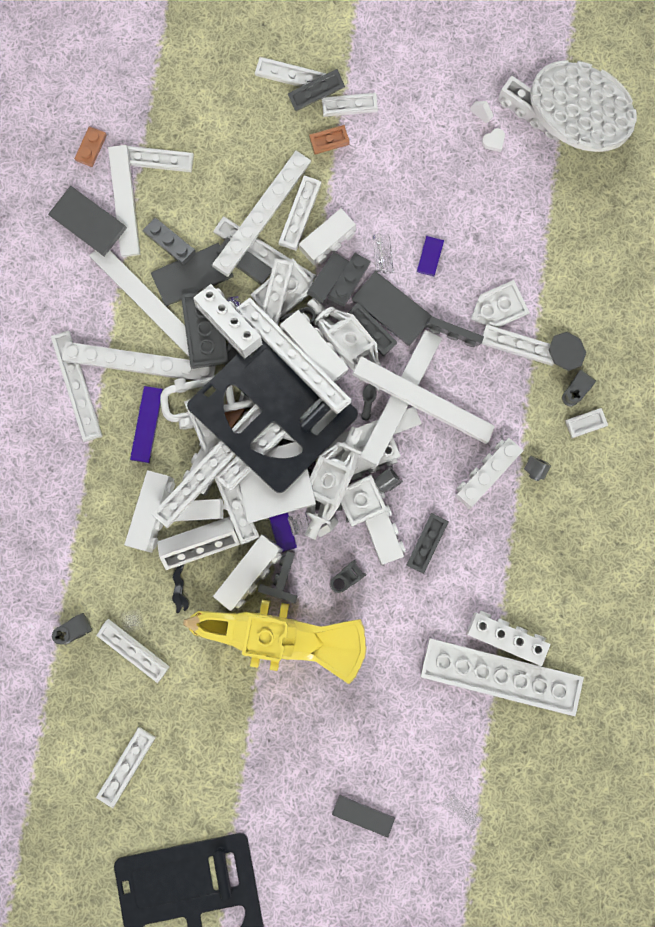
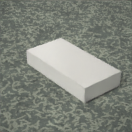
(586, 423)

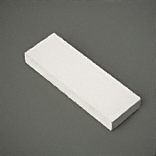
(349, 104)
(202, 510)

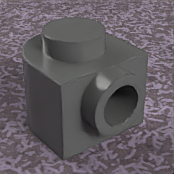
(537, 468)

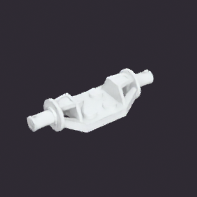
(346, 336)
(331, 480)

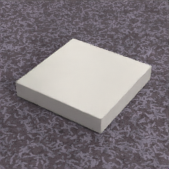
(362, 501)

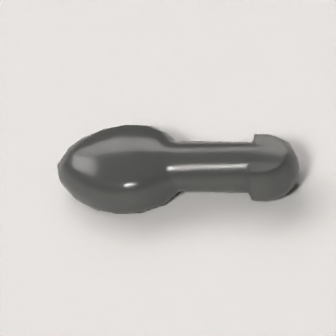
(369, 396)

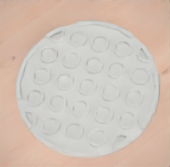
(583, 106)

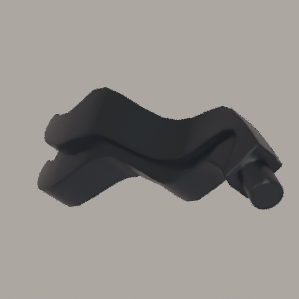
(178, 597)

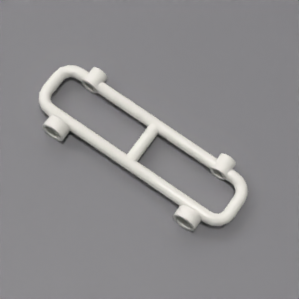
(182, 386)

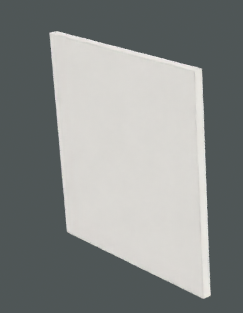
(263, 502)

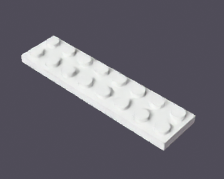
(502, 677)

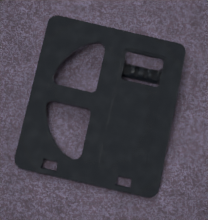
(283, 400)
(179, 882)

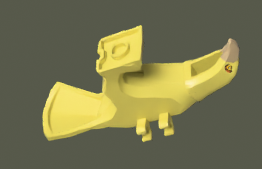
(274, 638)

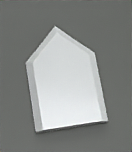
(500, 306)

